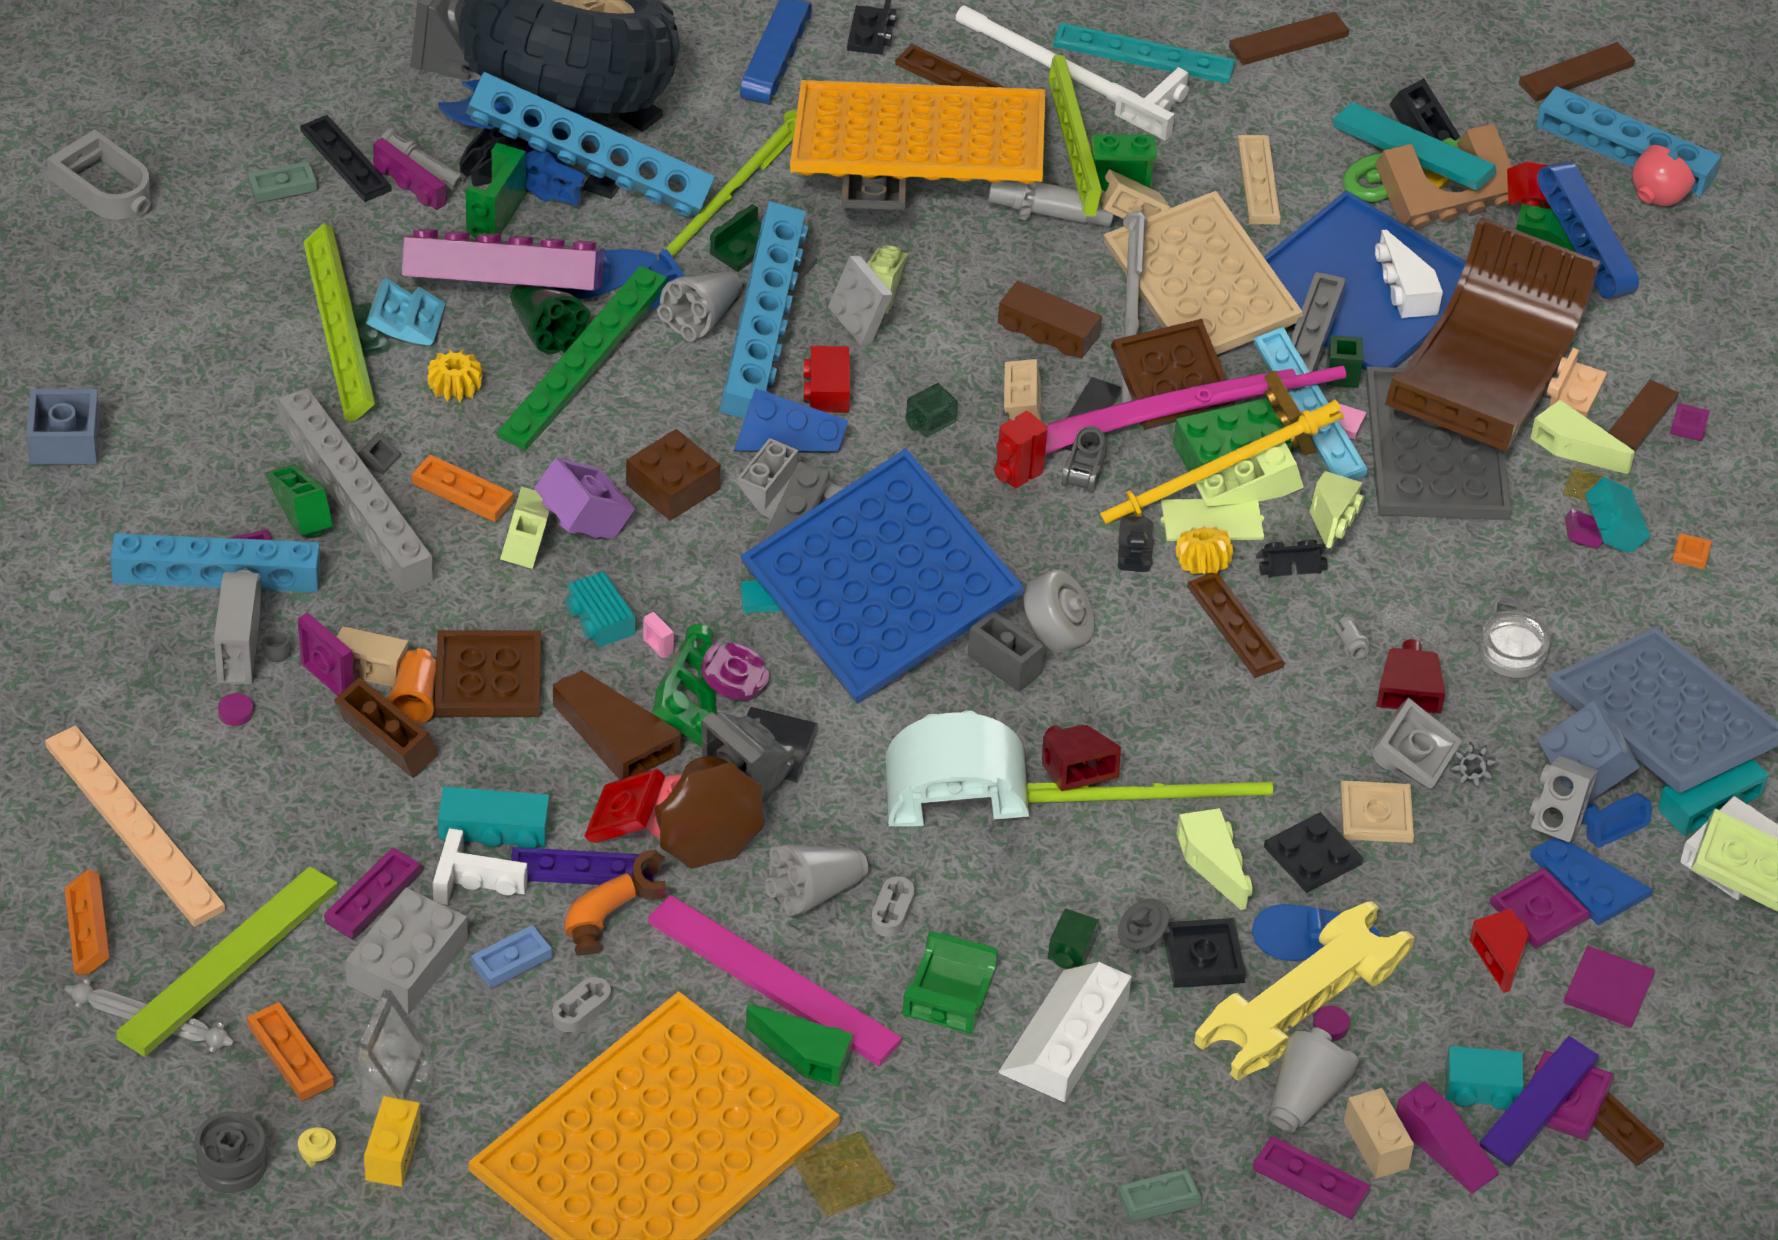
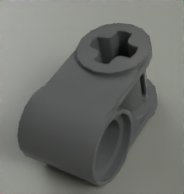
(1085, 465)

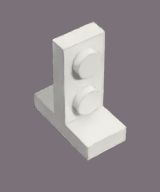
(1154, 110)
(475, 871)

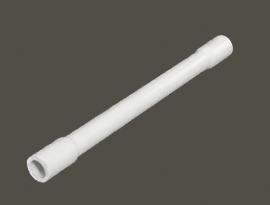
(980, 23)

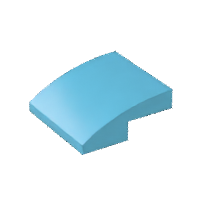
(405, 314)

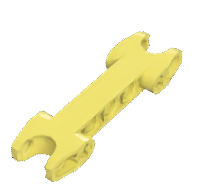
(1347, 955)

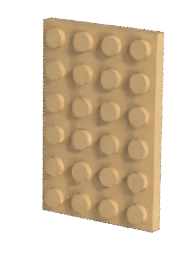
(1209, 270)

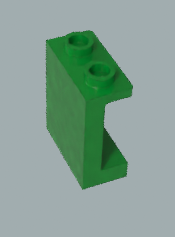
(1125, 155)
(493, 208)
(951, 982)

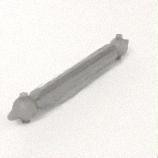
(127, 1007)

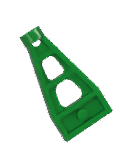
(673, 705)

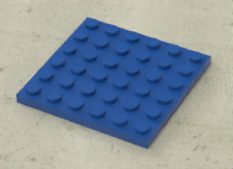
(882, 575)

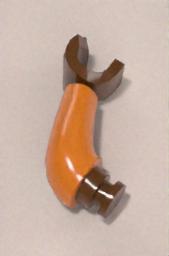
(589, 910)

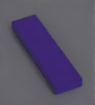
(574, 865)
(1539, 1101)

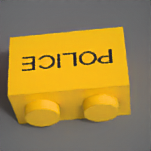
(392, 1141)

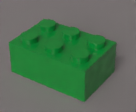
(1220, 431)

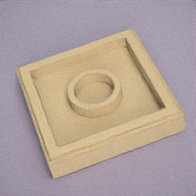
(1376, 811)

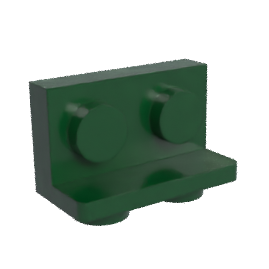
(737, 239)

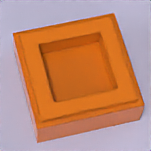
(1691, 550)

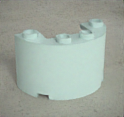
(955, 760)

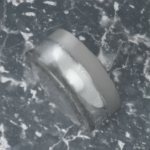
(1514, 643)

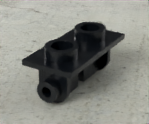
(1305, 555)

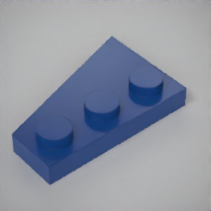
(789, 424)
(1590, 880)

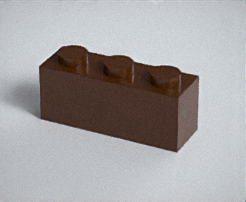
(1049, 319)
(386, 727)

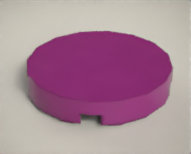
(734, 671)

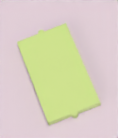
(1239, 520)

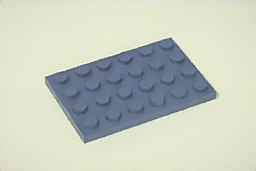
(1670, 708)

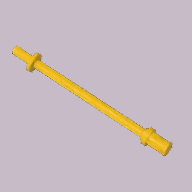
(1308, 423)

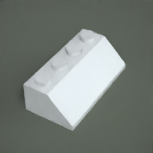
(1068, 1029)

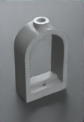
(87, 150)
(237, 626)

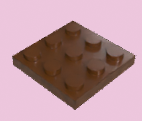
(1169, 362)
(488, 673)

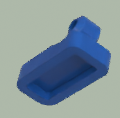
(1616, 819)

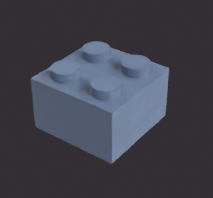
(63, 426)
(1594, 741)

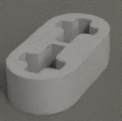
(899, 908)
(578, 1000)

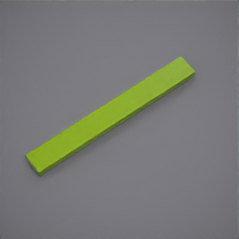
(1074, 135)
(338, 323)
(226, 961)

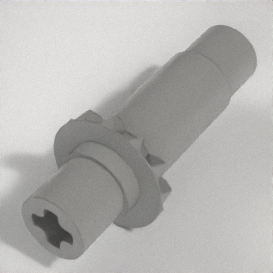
(1045, 200)

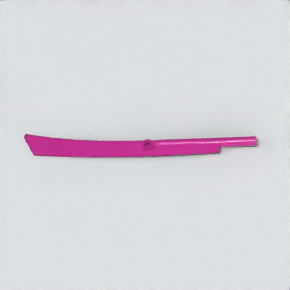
(1064, 431)

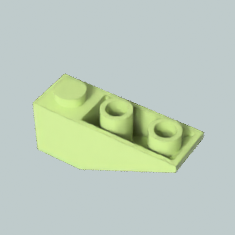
(888, 266)
(1576, 438)
(1256, 478)
(1335, 505)
(525, 529)
(1210, 851)

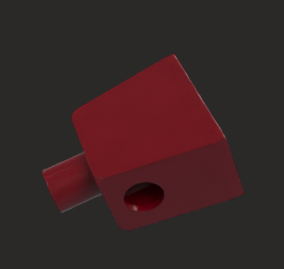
(1413, 676)
(1079, 756)

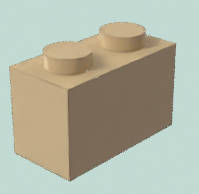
(1378, 1133)

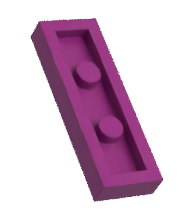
(409, 174)
(372, 893)
(1311, 1177)

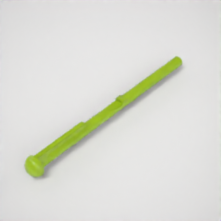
(761, 158)
(1051, 793)

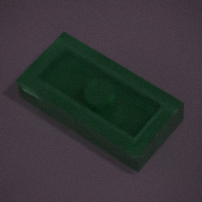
(371, 339)

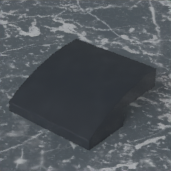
(789, 732)

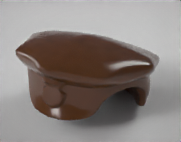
(710, 813)

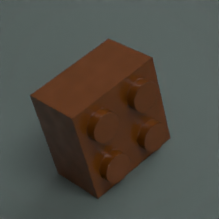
(673, 474)

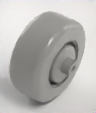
(1059, 611)

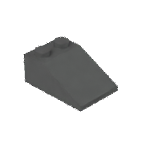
(873, 193)

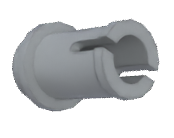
(1354, 643)

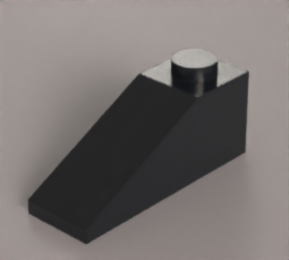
(1421, 110)

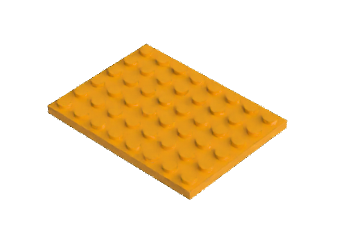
(919, 131)
(656, 1135)

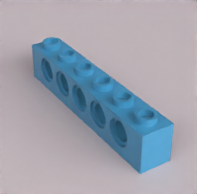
(1620, 135)
(204, 560)

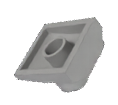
(1415, 744)

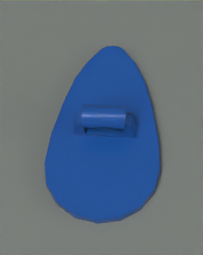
(617, 269)
(1292, 930)

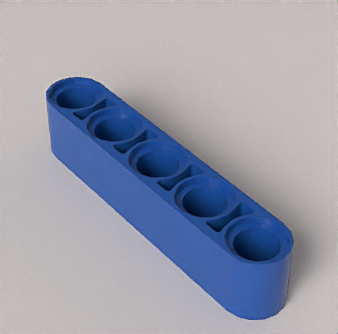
(774, 50)
(1588, 228)

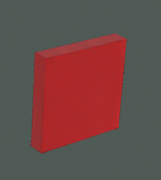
(624, 806)

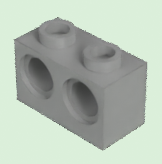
(1569, 801)

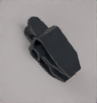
(478, 155)

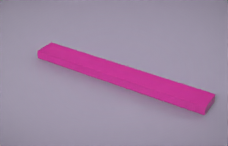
(772, 978)

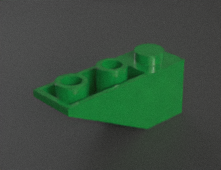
(807, 1047)

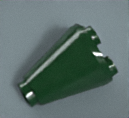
(549, 316)

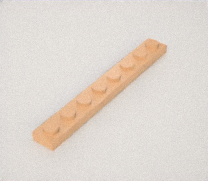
(135, 826)

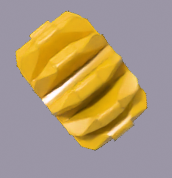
(454, 375)
(1204, 550)

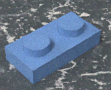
(511, 956)

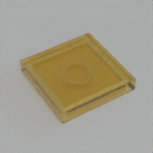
(843, 1174)

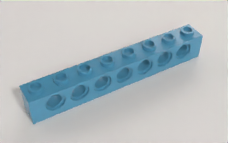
(579, 130)
(763, 307)

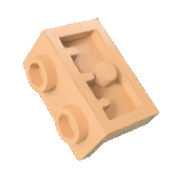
(1576, 384)

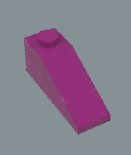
(1444, 1136)

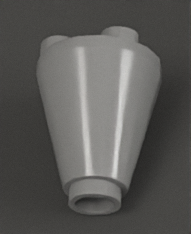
(698, 302)
(812, 874)
(1309, 1077)

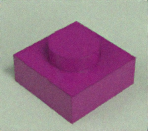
(1689, 422)
(1582, 529)

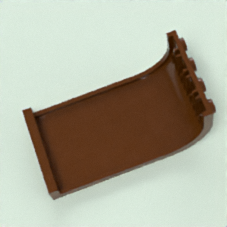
(1497, 336)

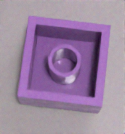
(584, 499)

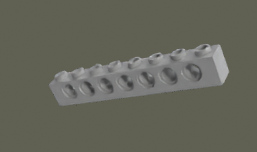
(355, 490)

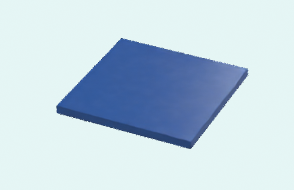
(1342, 244)

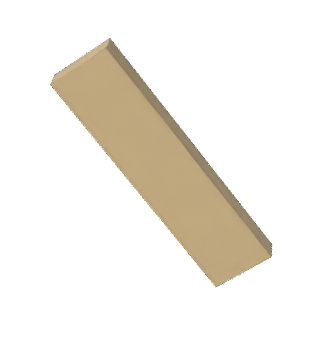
(1258, 179)

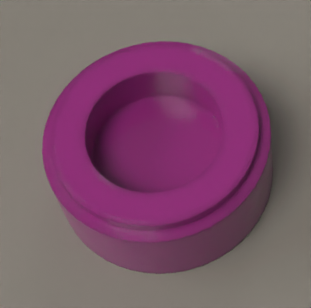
(235, 709)
(1333, 1021)

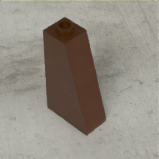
(614, 726)

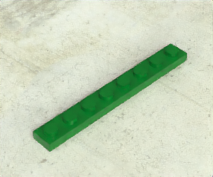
(582, 358)

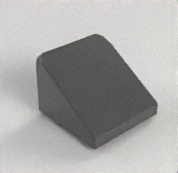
(379, 454)

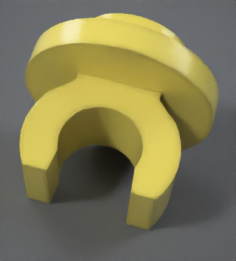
(316, 1145)

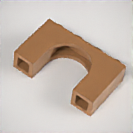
(1420, 202)

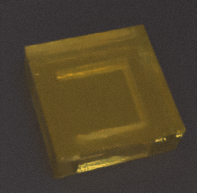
(1579, 483)

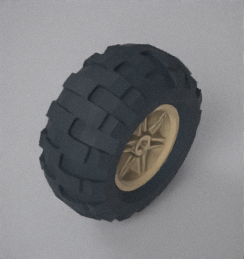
(575, 51)

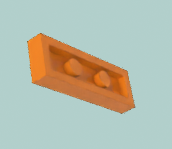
(462, 488)
(86, 922)
(290, 1051)

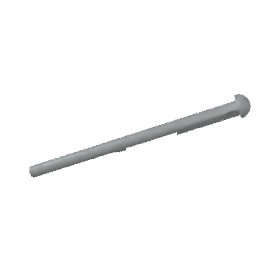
(1135, 223)

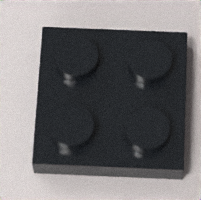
(1313, 852)
(1204, 953)

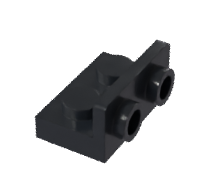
(871, 28)

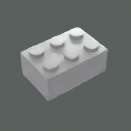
(407, 949)

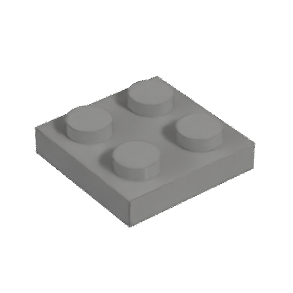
(860, 300)

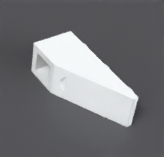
(1411, 280)

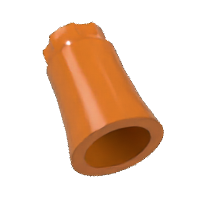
(415, 685)

